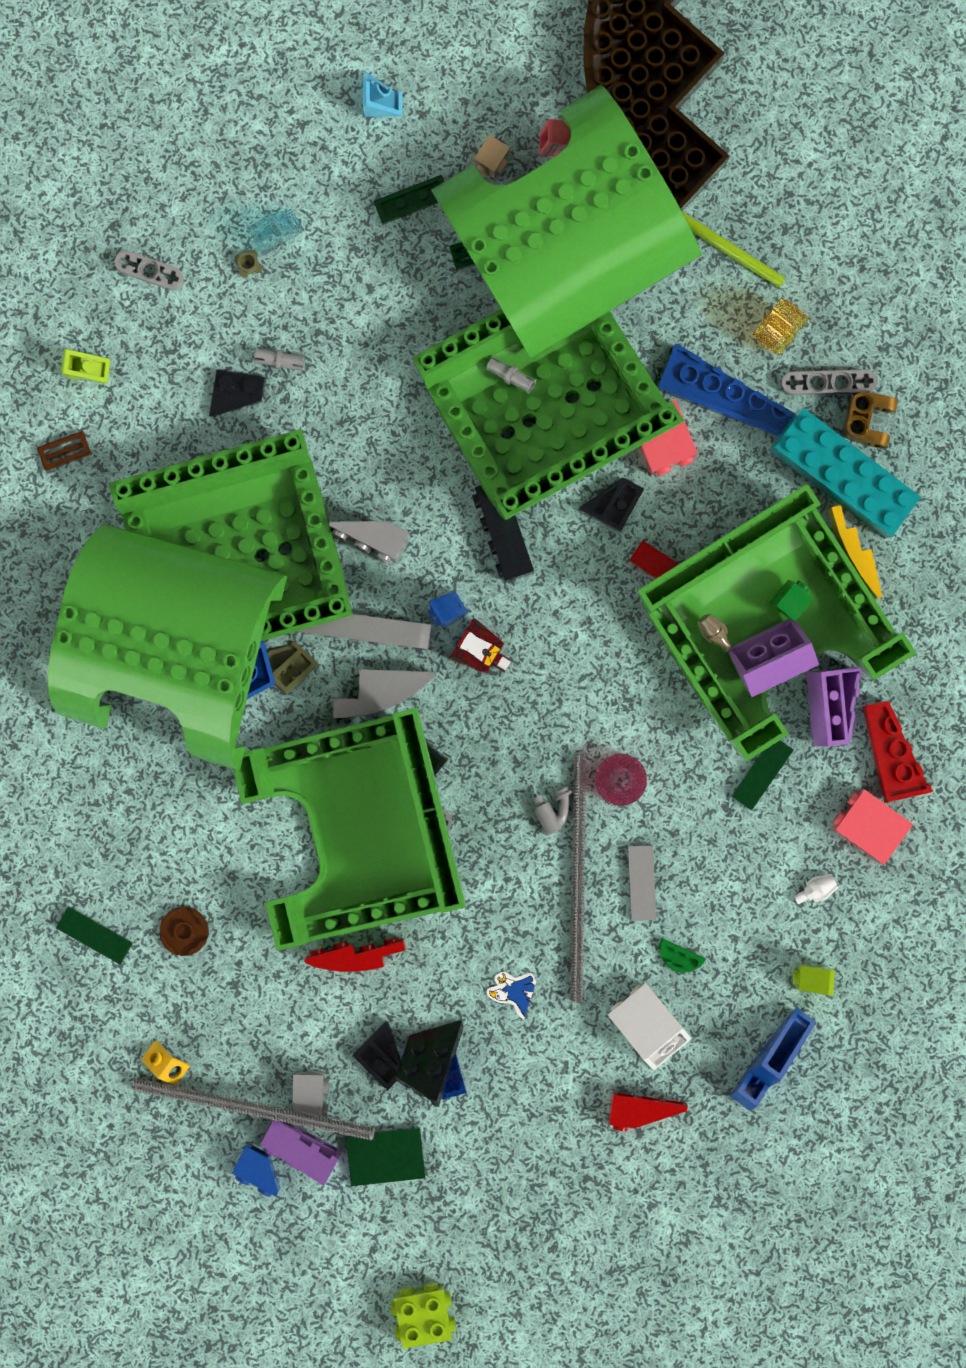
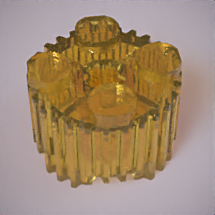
(780, 326)

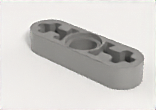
(168, 270)

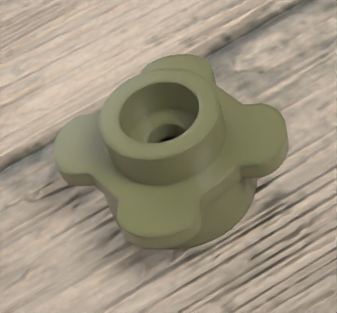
(242, 259)

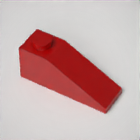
(636, 1111)

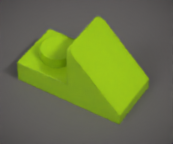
(85, 366)

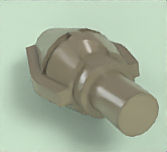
(714, 631)

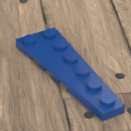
(710, 388)

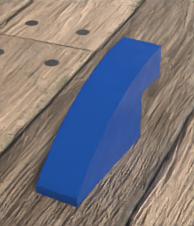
(773, 1059)

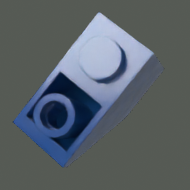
(258, 1169)

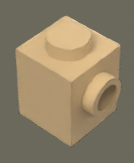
(492, 157)

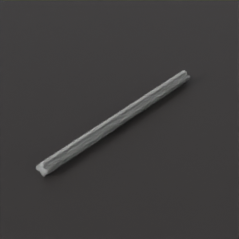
(578, 879)
(253, 1109)

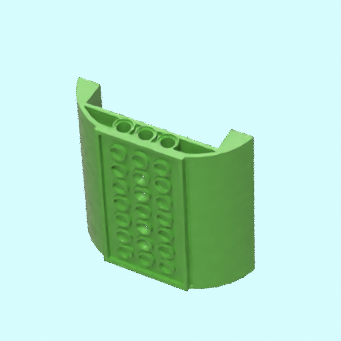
(567, 437)
(245, 505)

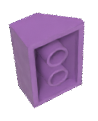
(773, 657)

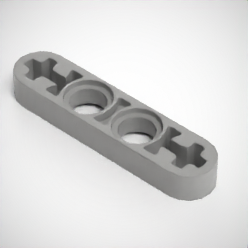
(828, 382)

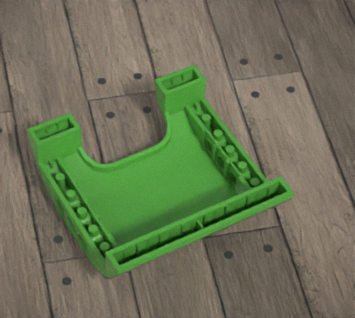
(573, 230)
(737, 582)
(163, 630)
(372, 826)

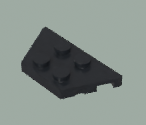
(429, 1060)

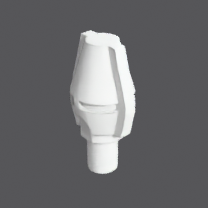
(817, 888)

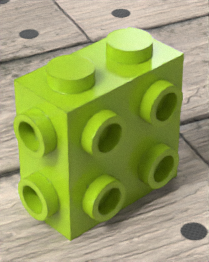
(423, 1315)

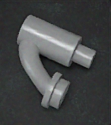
(546, 815)

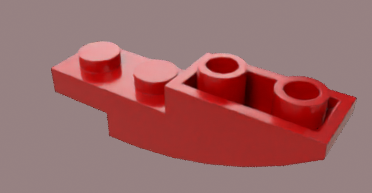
(345, 959)

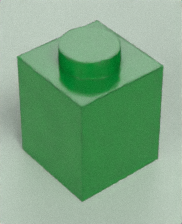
(792, 599)

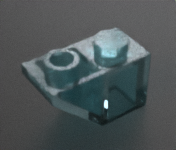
(274, 230)

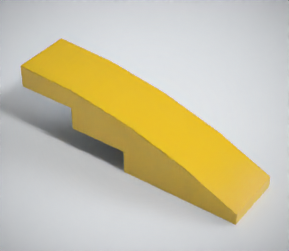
(861, 560)

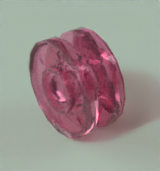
(621, 764)

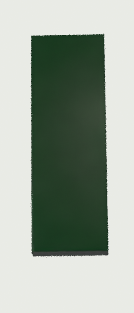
(407, 200)
(761, 774)
(94, 935)

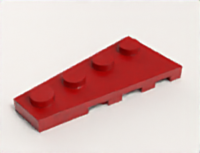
(895, 764)

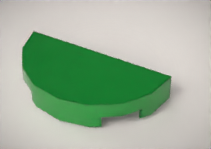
(679, 958)

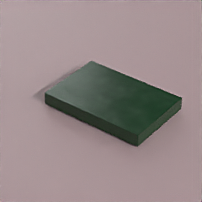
(386, 1158)

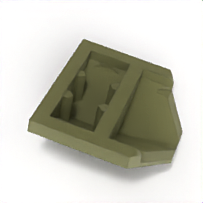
(290, 666)

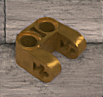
(863, 417)

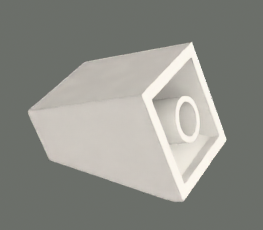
(649, 1026)

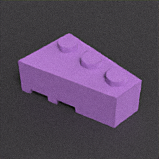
(832, 704)
(301, 1150)

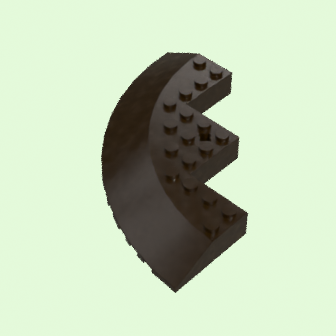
(641, 60)

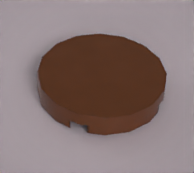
(191, 927)

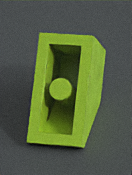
(814, 979)

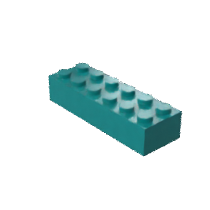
(844, 473)

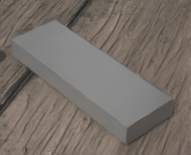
(641, 883)

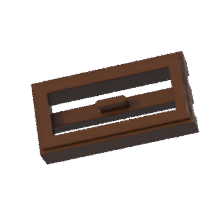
(84, 444)

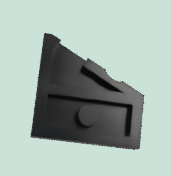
(235, 391)
(614, 504)
(380, 1056)

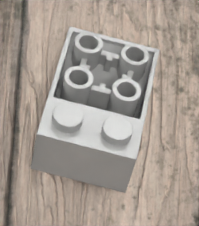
(375, 536)

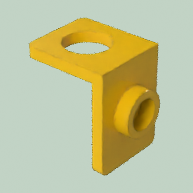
(161, 1063)

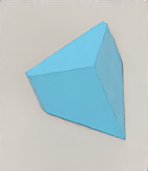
(380, 99)

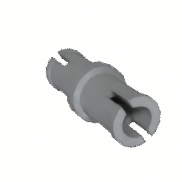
(279, 359)
(511, 375)

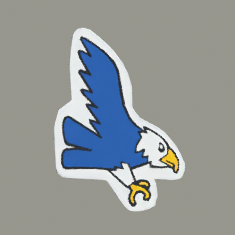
(513, 991)

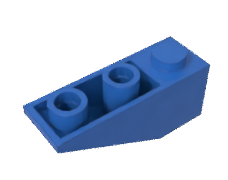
(446, 610)

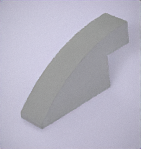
(381, 691)

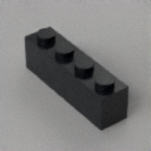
(506, 540)

